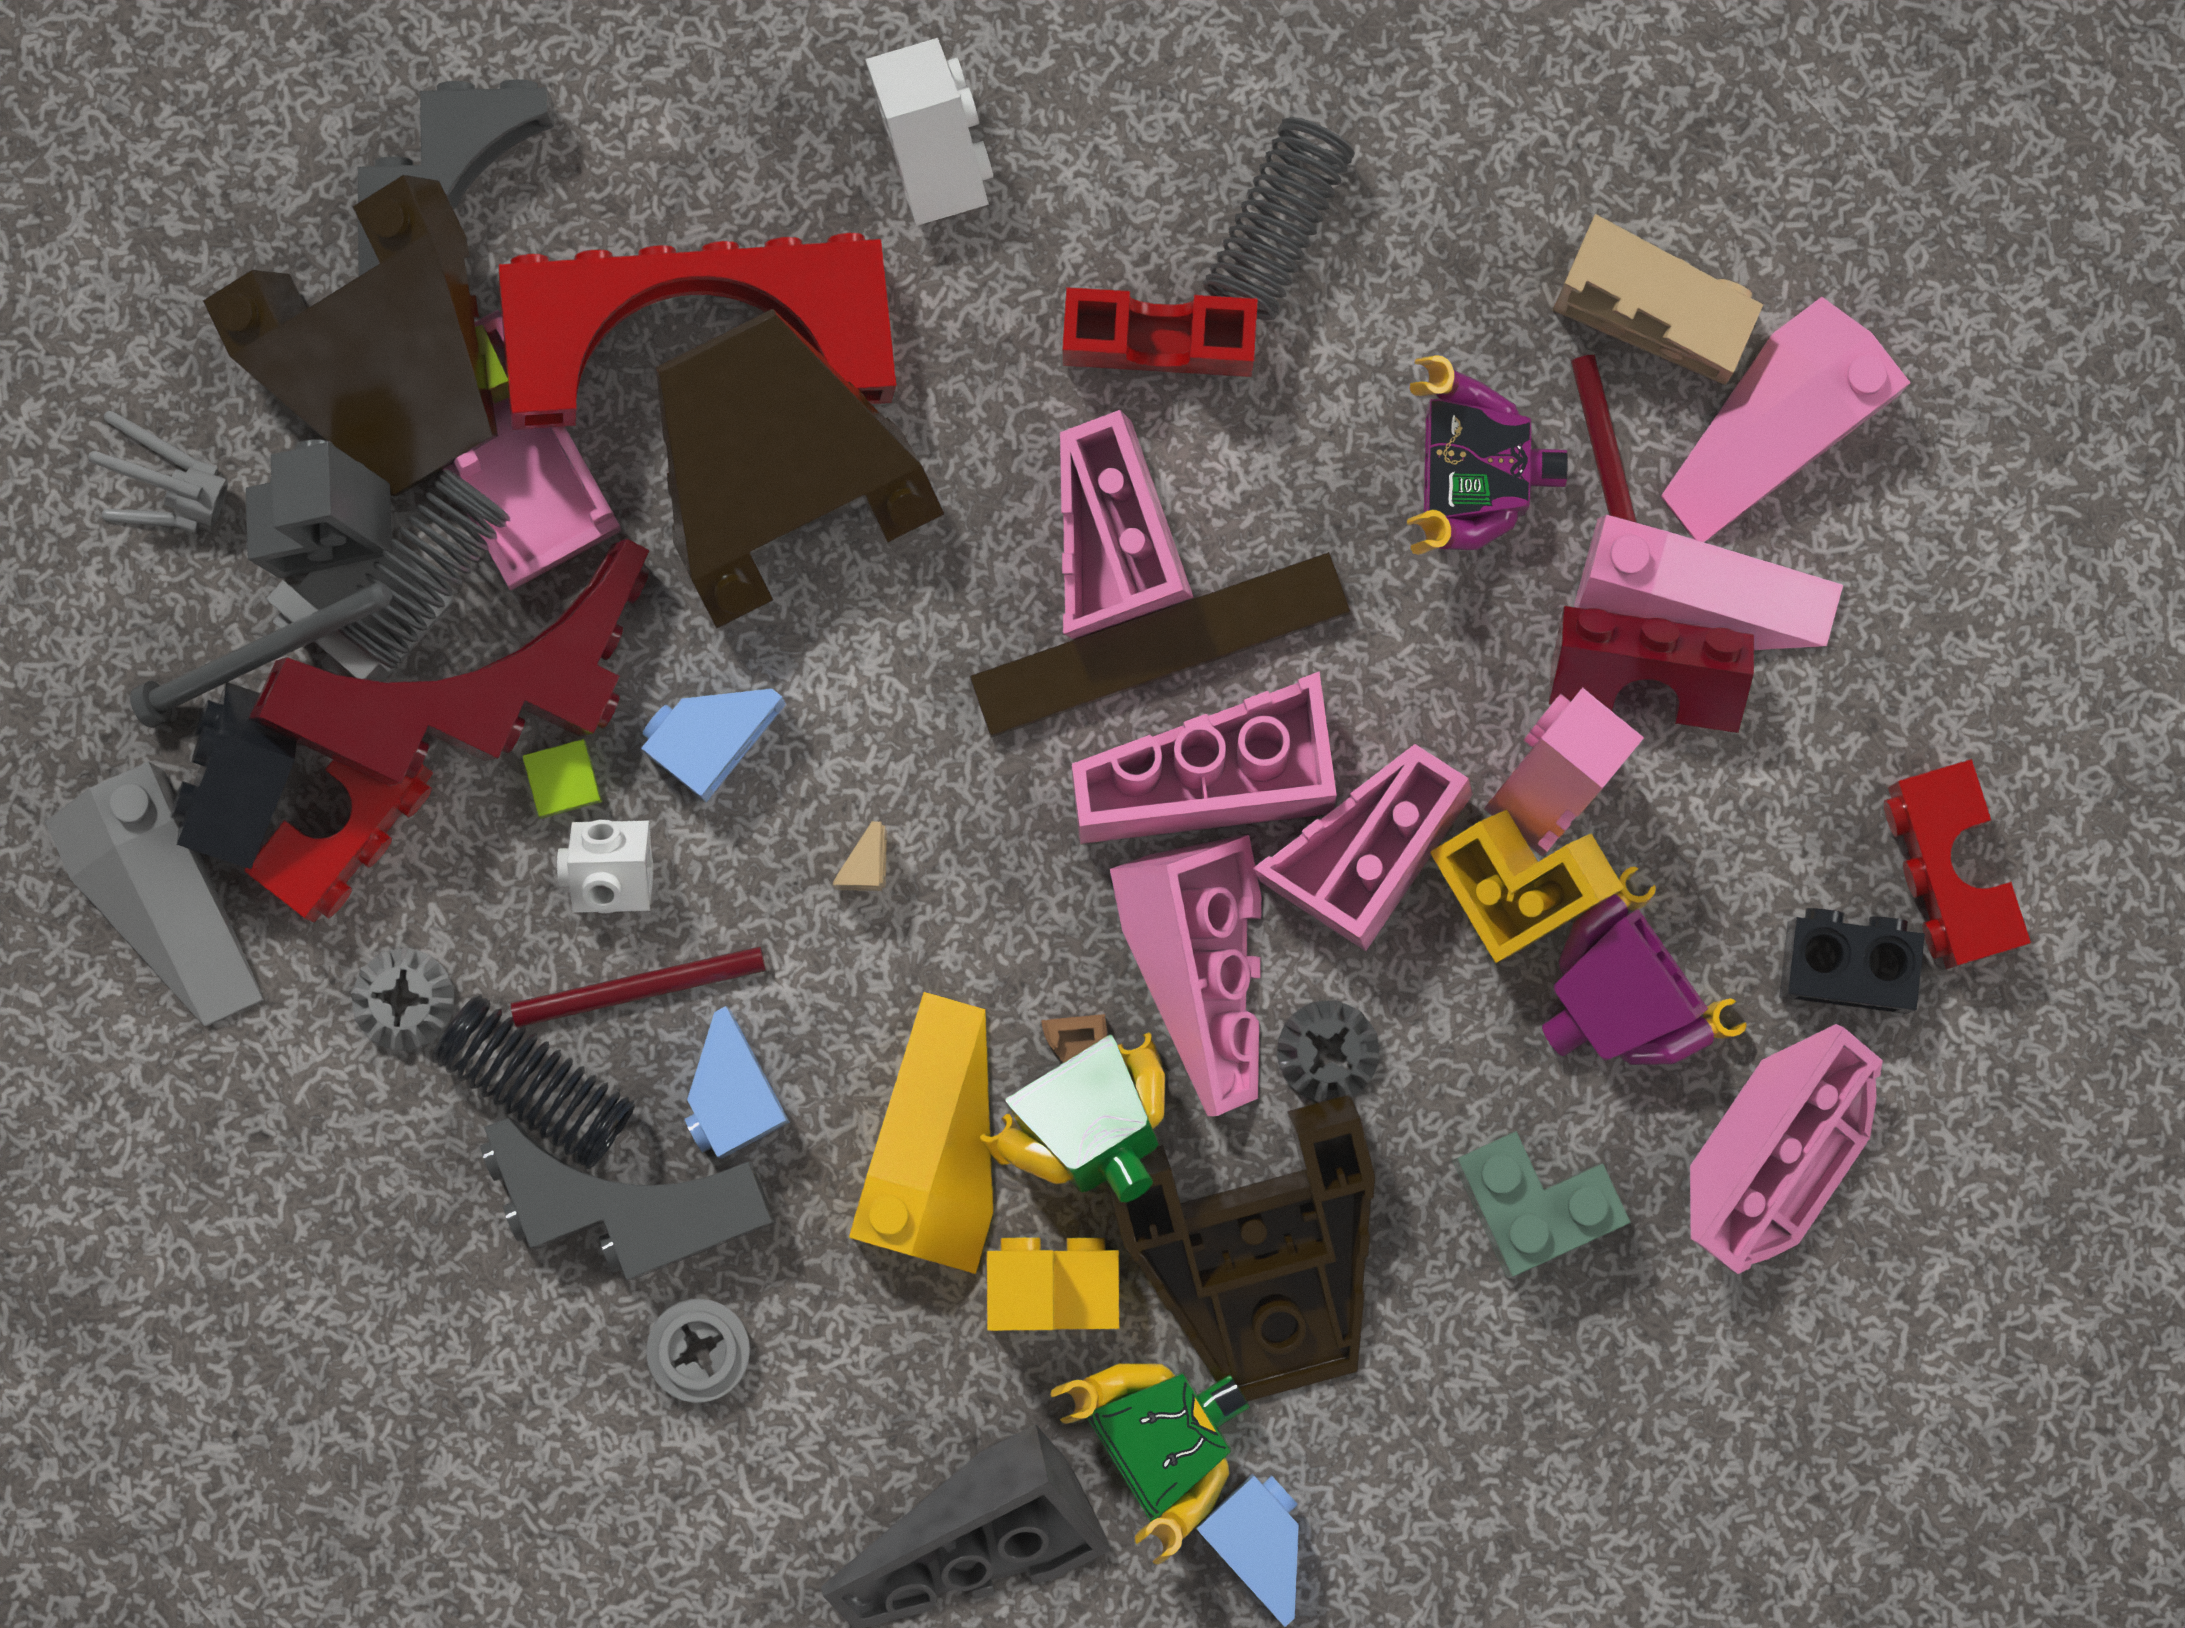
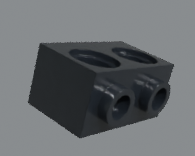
(1851, 979)

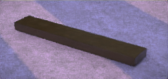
(1160, 645)

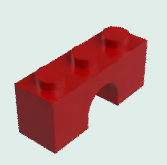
(1194, 337)
(314, 872)
(1963, 919)

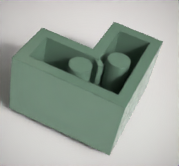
(1532, 1222)

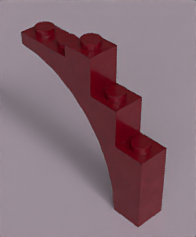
(553, 676)

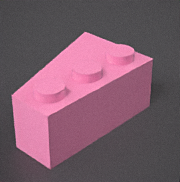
(1116, 536)
(1571, 760)
(1370, 847)

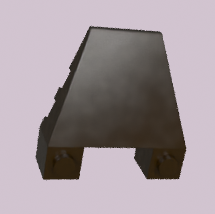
(387, 358)
(766, 444)
(1267, 1268)

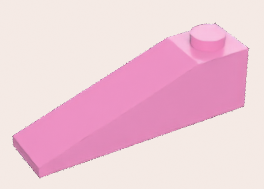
(1793, 404)
(1694, 583)
(1189, 937)

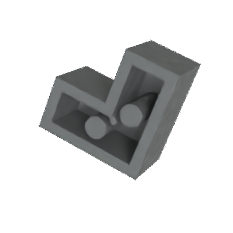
(317, 512)

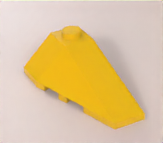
(930, 1169)

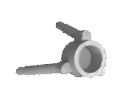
(193, 494)

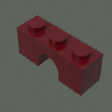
(1702, 664)

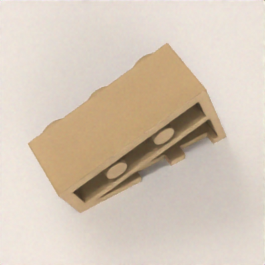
(1657, 302)

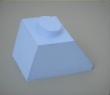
(709, 735)
(730, 1092)
(1259, 1541)

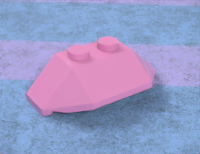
(1783, 1148)

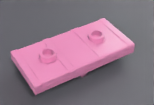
(540, 485)

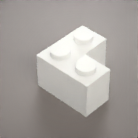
(928, 124)

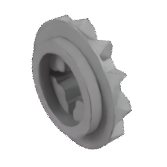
(420, 1022)
(669, 1341)

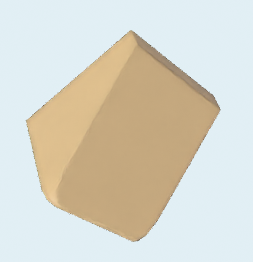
(867, 863)

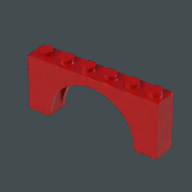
(566, 308)

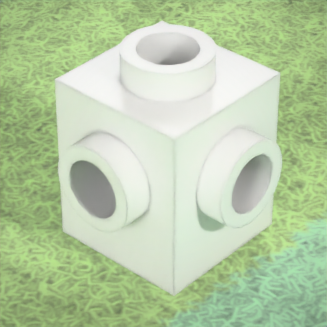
(607, 866)

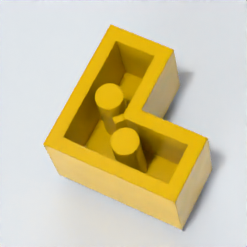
(1514, 895)
(1052, 1288)

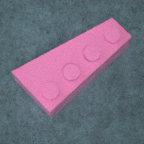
(1214, 771)

